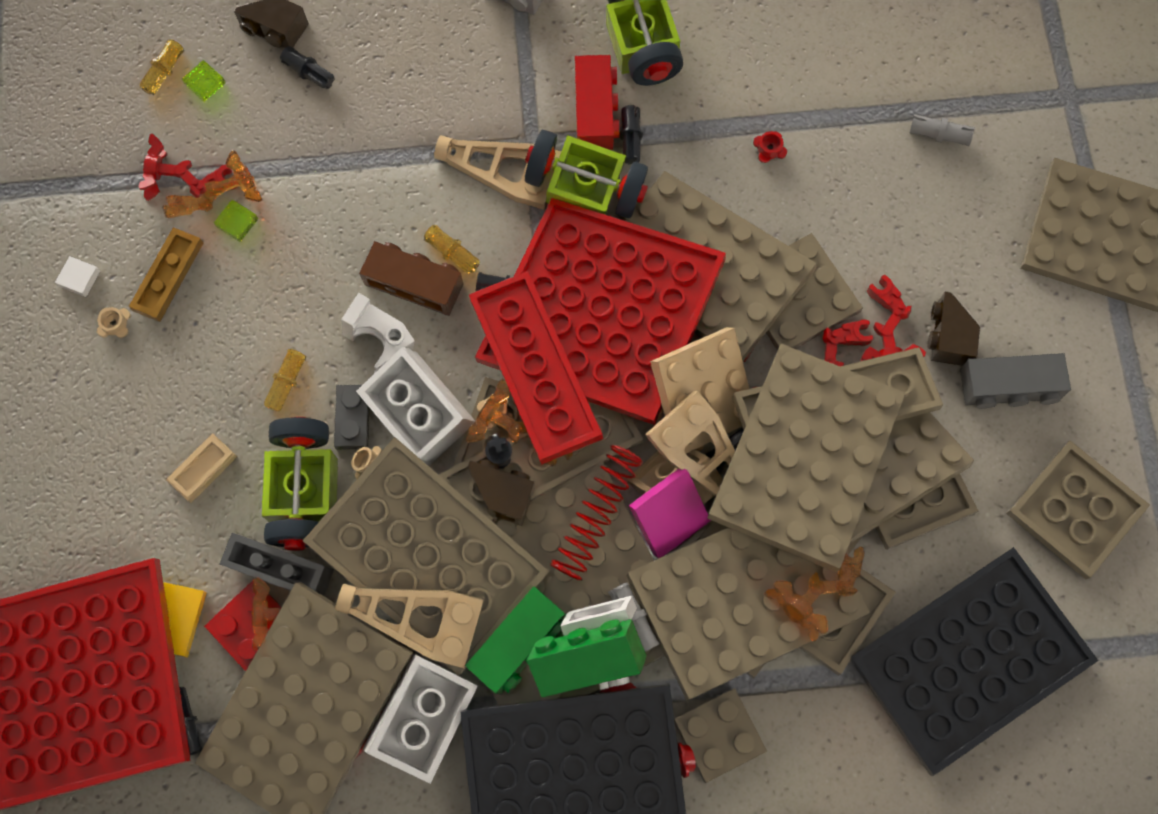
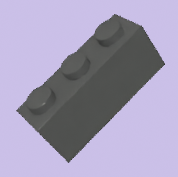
(1015, 380)
(274, 564)

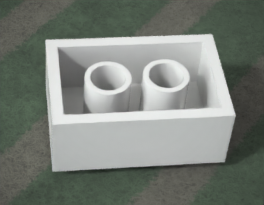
(415, 405)
(420, 719)

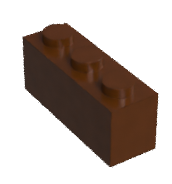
(412, 277)

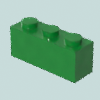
(507, 649)
(586, 657)

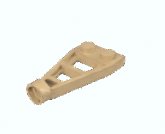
(517, 191)
(684, 425)
(455, 631)

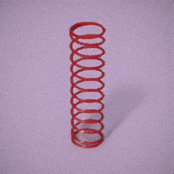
(558, 564)

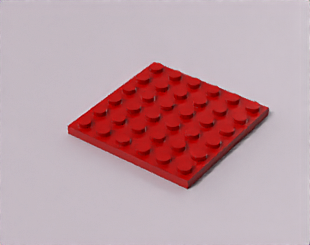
(616, 300)
(87, 684)

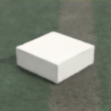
(77, 276)

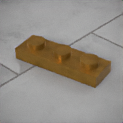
(166, 274)

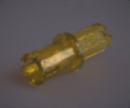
(161, 67)
(451, 249)
(284, 380)

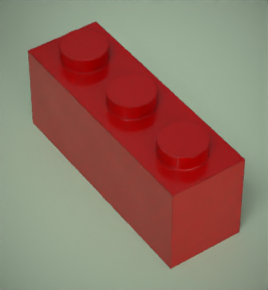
(595, 100)

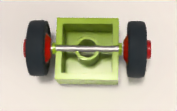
(644, 40)
(585, 174)
(298, 481)

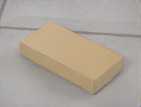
(201, 468)

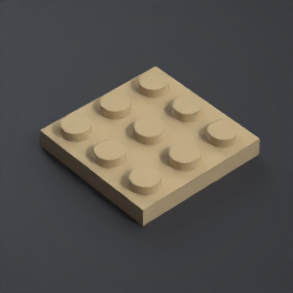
(707, 366)

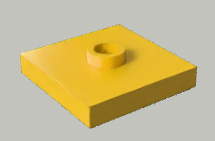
(184, 611)

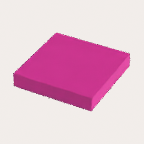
(670, 512)

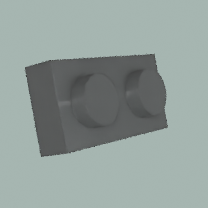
(350, 419)

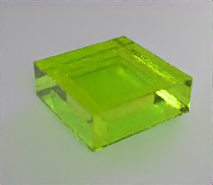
(203, 80)
(236, 220)

